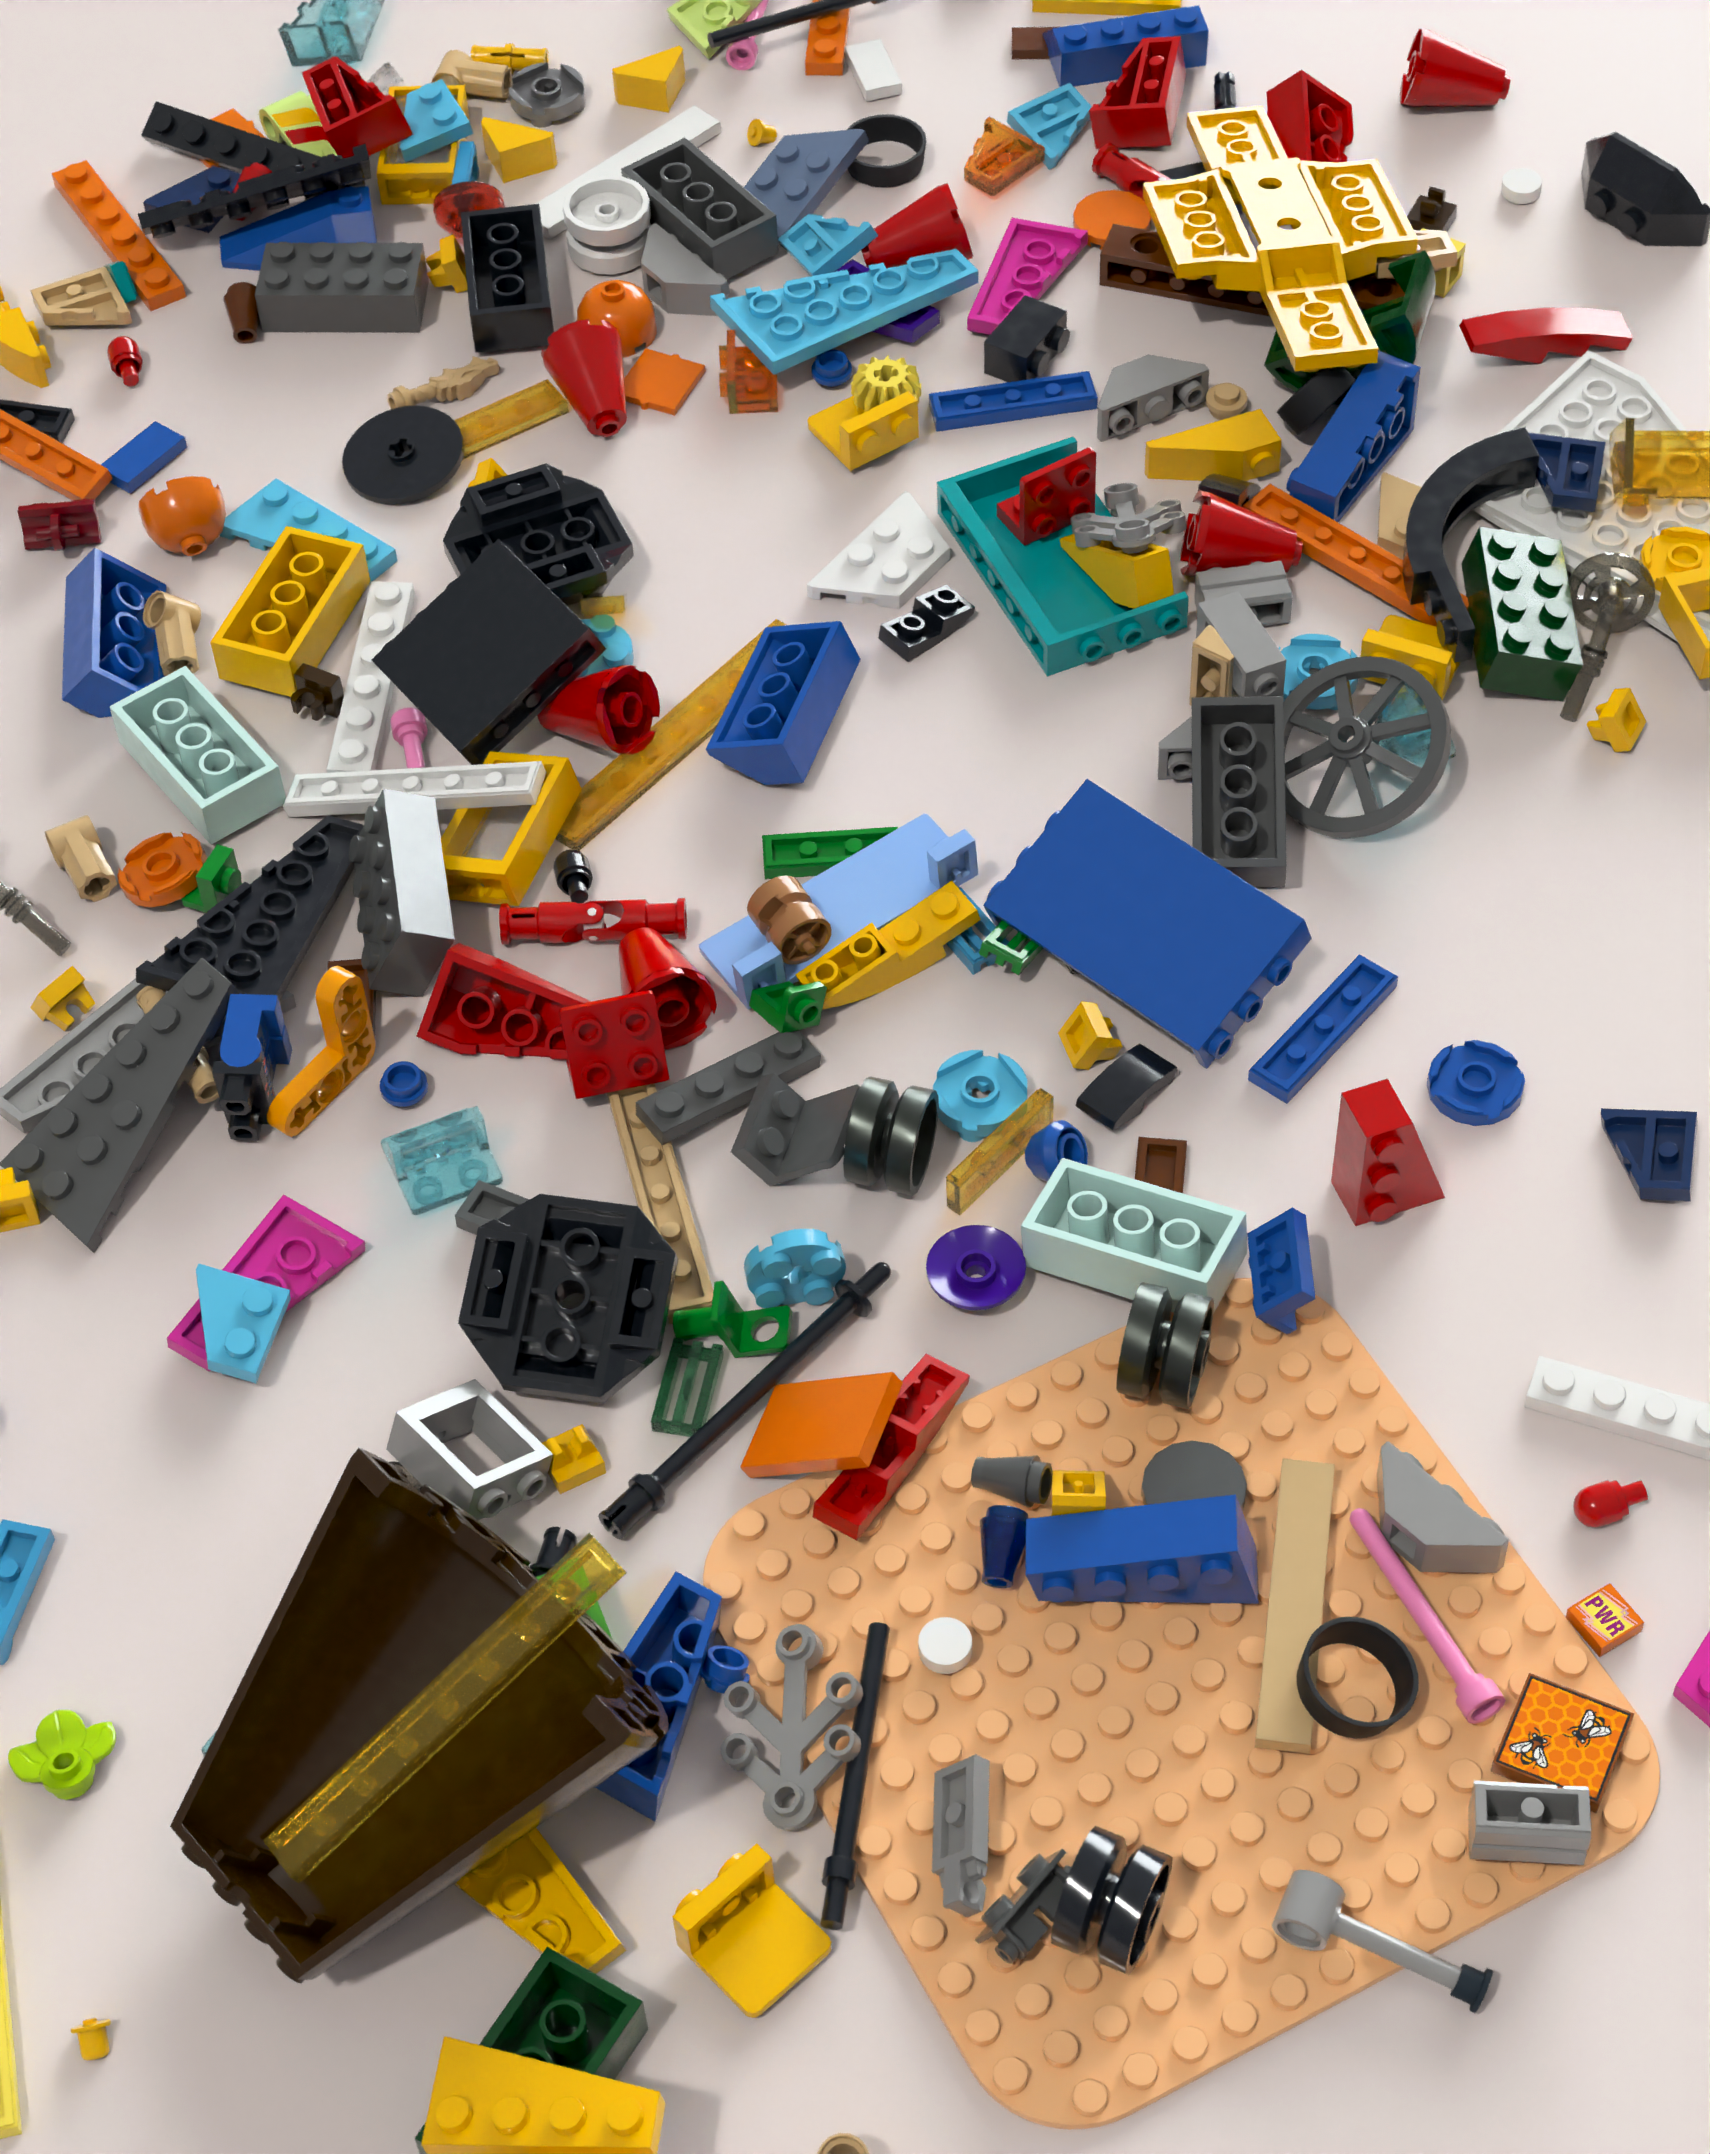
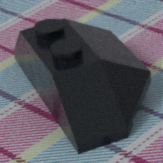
(1641, 194)

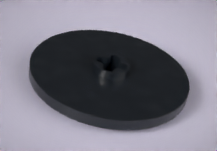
(403, 454)

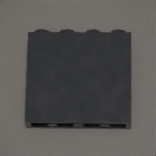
(489, 653)

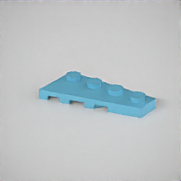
(279, 505)

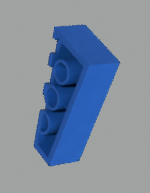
(1359, 437)
(1145, 1554)
(668, 1659)

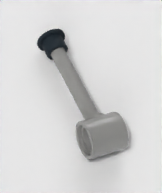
(1313, 1912)

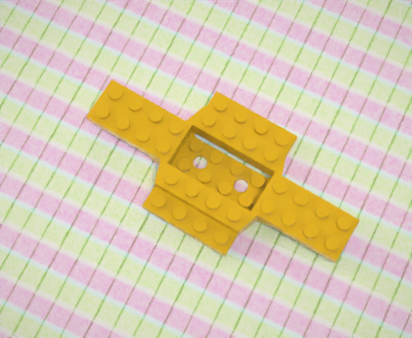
(1339, 221)

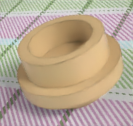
(1226, 400)

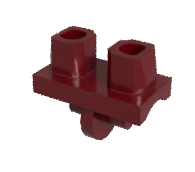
(59, 524)

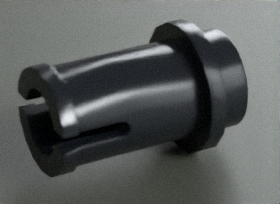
(550, 1553)

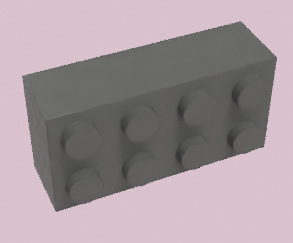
(705, 208)
(342, 287)
(1240, 785)
(401, 893)

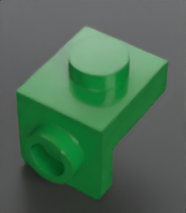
(215, 880)
(789, 1006)

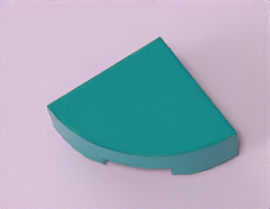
(122, 280)

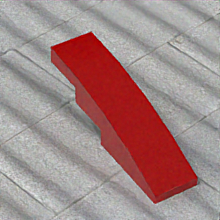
(1536, 331)
(916, 1417)

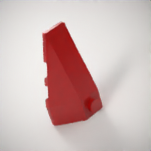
(494, 1008)

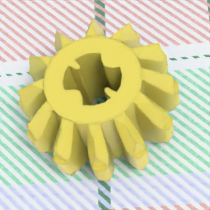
(883, 381)

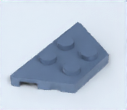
(803, 172)

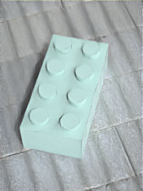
(198, 754)
(1131, 1232)

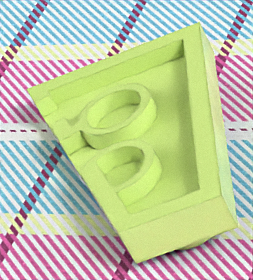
(701, 17)

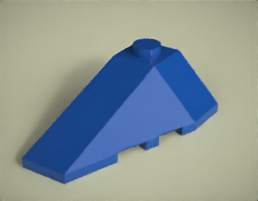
(329, 217)

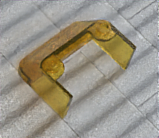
(1658, 464)

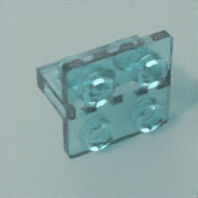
(441, 1159)

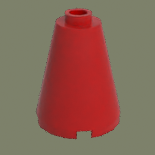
(1450, 74)
(919, 229)
(589, 373)
(1234, 537)
(606, 710)
(680, 990)

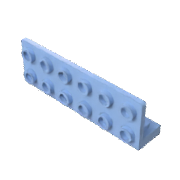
(860, 890)

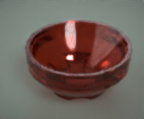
(462, 198)

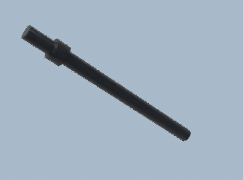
(781, 20)
(840, 1868)

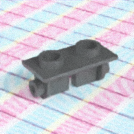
(1012, 1919)

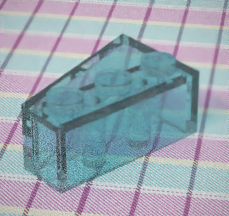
(330, 30)

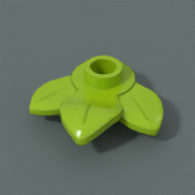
(63, 1754)

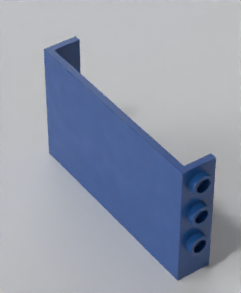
(1150, 920)

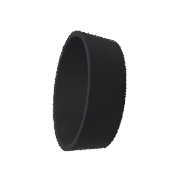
(895, 129)
(1378, 1642)

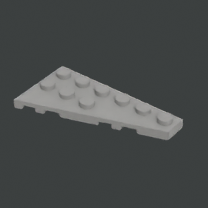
(59, 1069)

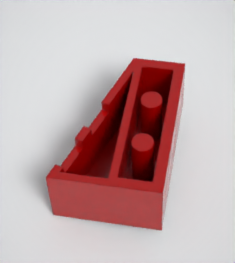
(1145, 99)
(1379, 1156)

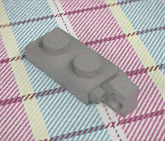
(961, 1833)

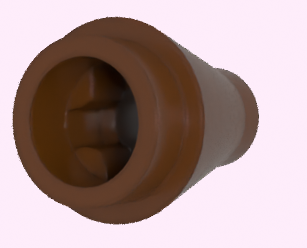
(242, 311)

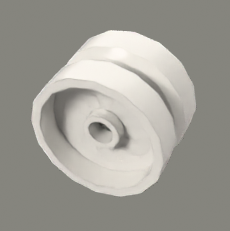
(607, 224)

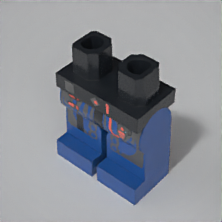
(249, 1050)

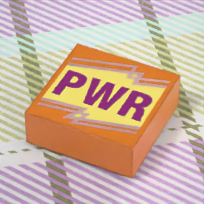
(1604, 1620)

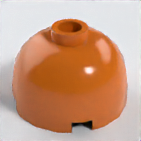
(625, 308)
(184, 515)

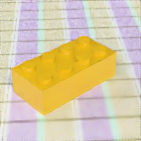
(290, 610)

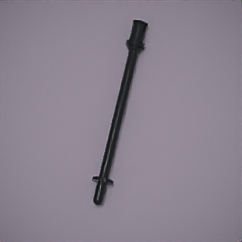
(648, 1490)

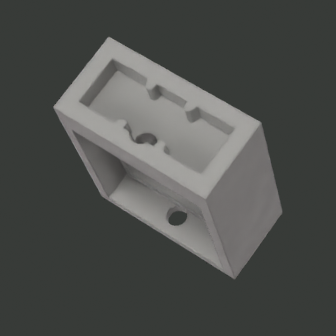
(1257, 660)
(419, 1447)

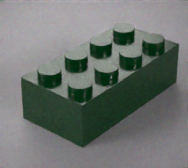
(1521, 614)
(568, 2020)

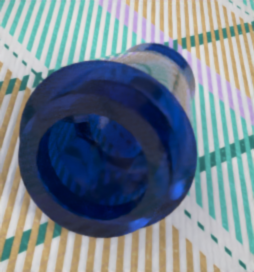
(1002, 1544)

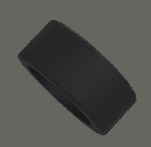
(1315, 397)

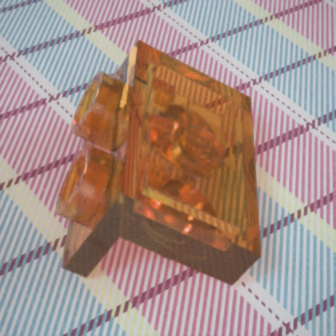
(747, 380)

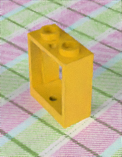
(1679, 599)

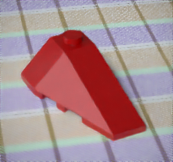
(1310, 119)

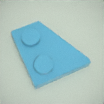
(238, 1320)

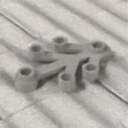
(1128, 530)
(795, 1732)

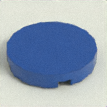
(1475, 1083)

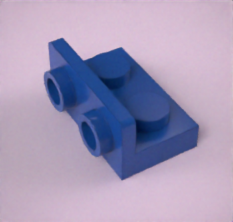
(1281, 1269)

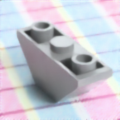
(677, 277)
(1148, 392)
(1431, 1521)

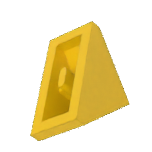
(651, 81)
(517, 149)
(1077, 1491)

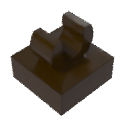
(1432, 211)
(317, 691)

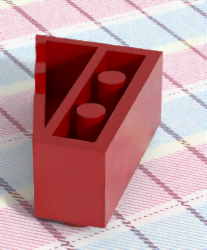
(354, 109)

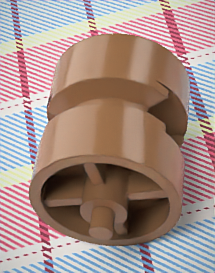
(789, 919)

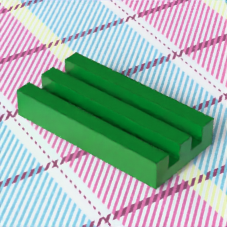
(1008, 952)

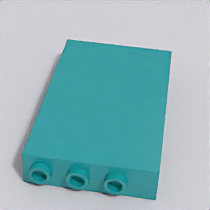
(1038, 585)

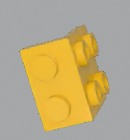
(868, 435)
(1413, 645)
(749, 1933)

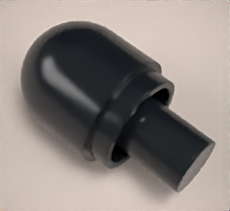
(573, 874)

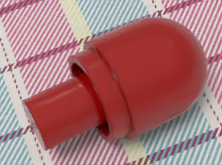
(125, 359)
(1607, 1502)

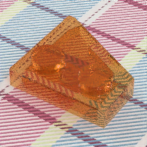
(1001, 157)

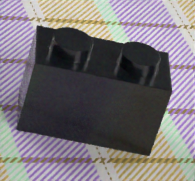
(1026, 341)

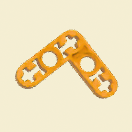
(347, 1053)

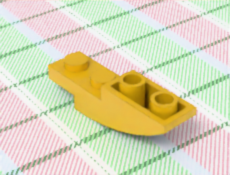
(19, 346)
(884, 957)

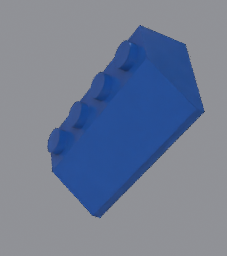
(1100, 48)
(105, 638)
(785, 702)

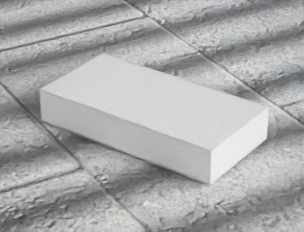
(873, 70)

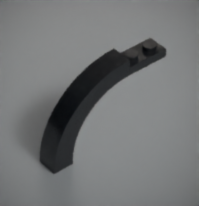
(1453, 490)

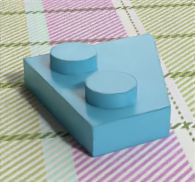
(433, 119)
(1052, 121)
(824, 243)

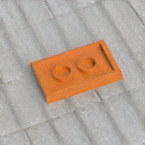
(822, 1425)

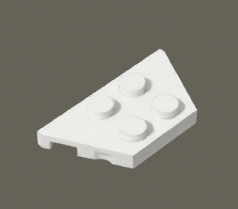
(886, 559)

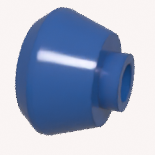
(1051, 1145)

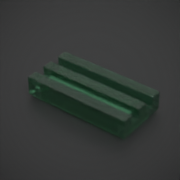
(694, 1354)

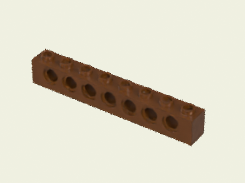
(1138, 263)

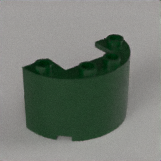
(1394, 324)

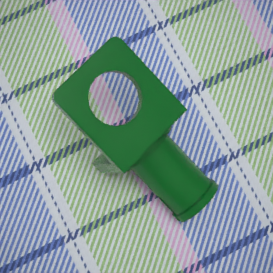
(733, 1324)

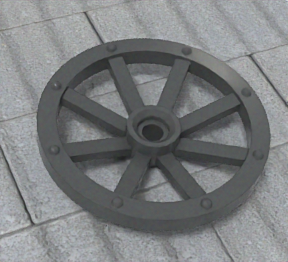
(1364, 745)

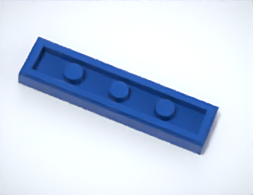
(1013, 401)
(1322, 1029)

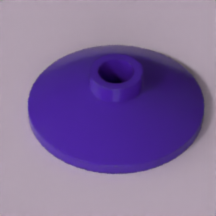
(971, 1252)

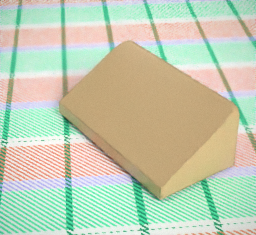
(1211, 666)

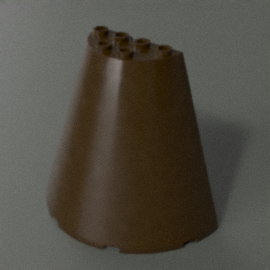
(365, 1624)

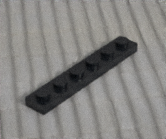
(219, 142)

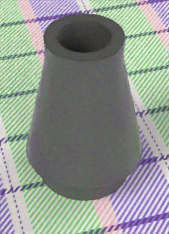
(1015, 1478)

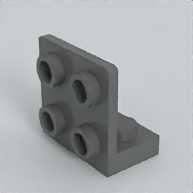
(792, 1136)

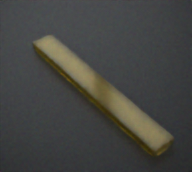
(675, 738)
(443, 1708)

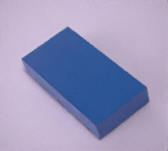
(144, 456)

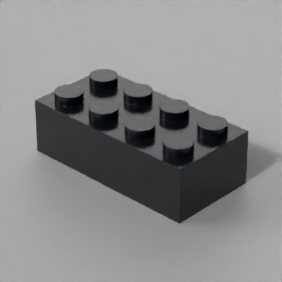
(507, 278)

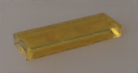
(511, 417)
(998, 1151)

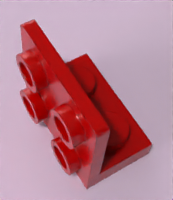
(1051, 497)
(614, 1044)

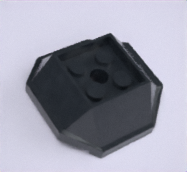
(550, 523)
(537, 1259)

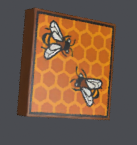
(1562, 1739)

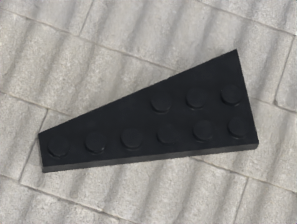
(269, 190)
(268, 925)

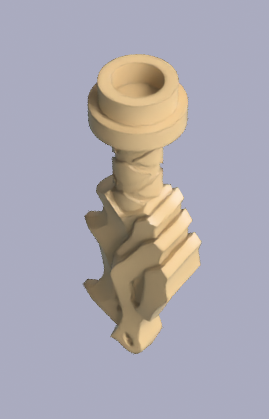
(452, 384)

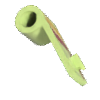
(297, 124)

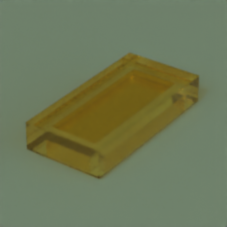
(604, 604)

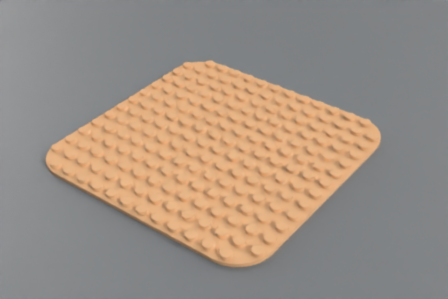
(1152, 1719)

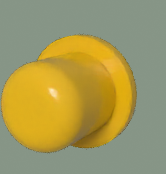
(760, 133)
(92, 2038)

